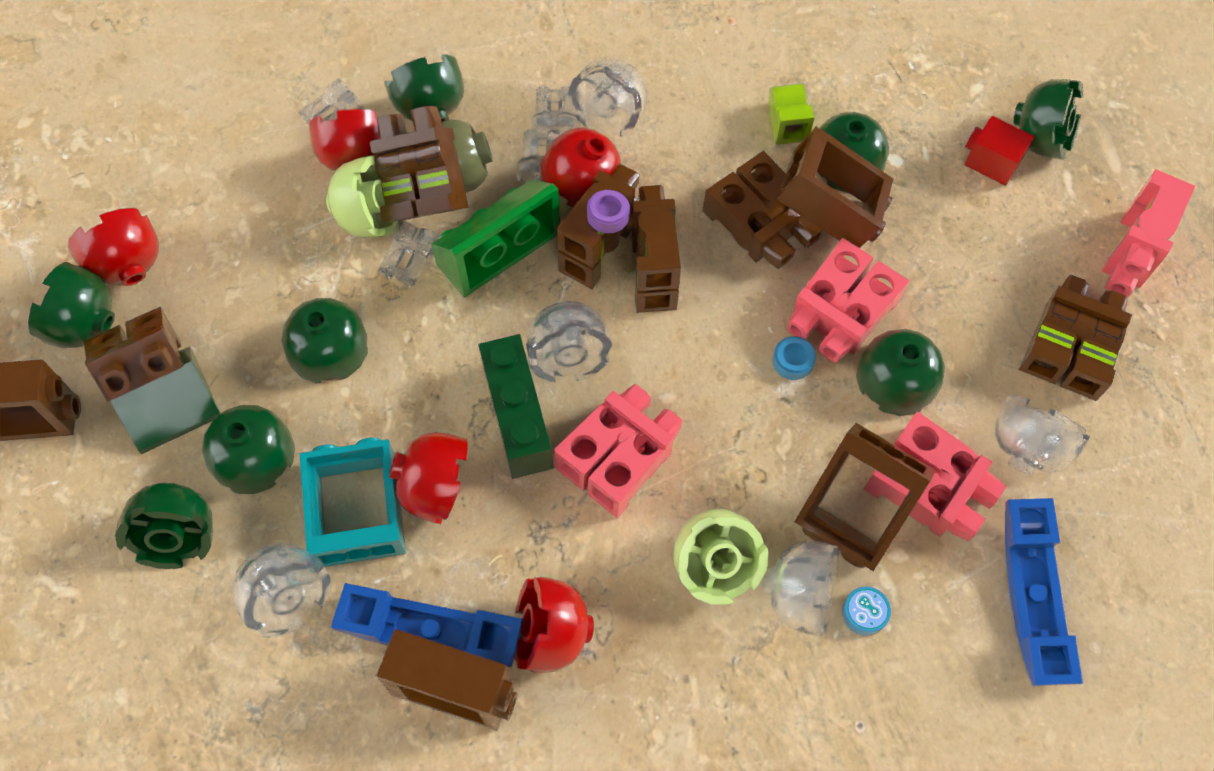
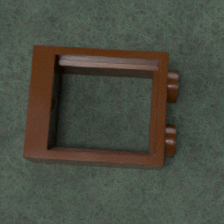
(826, 206)
(35, 402)
(886, 459)
(447, 680)

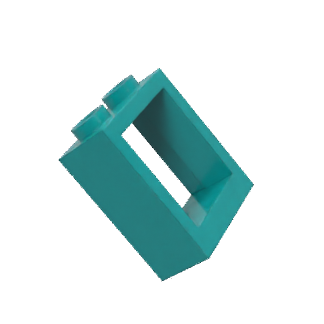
(358, 543)

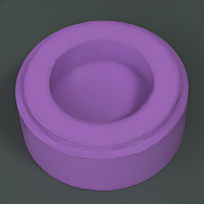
(608, 211)

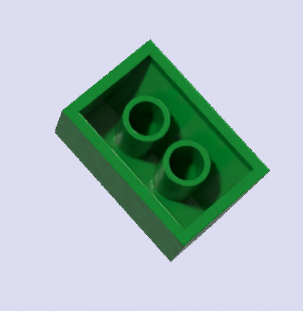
(498, 236)

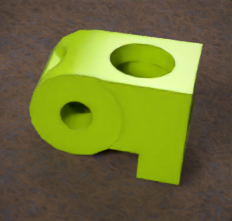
(790, 107)

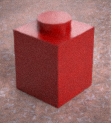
(997, 149)

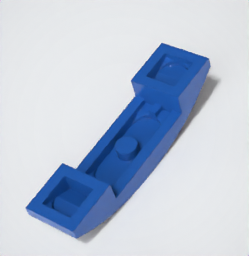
(1036, 593)
(376, 614)

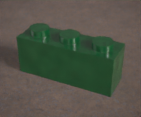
(516, 406)

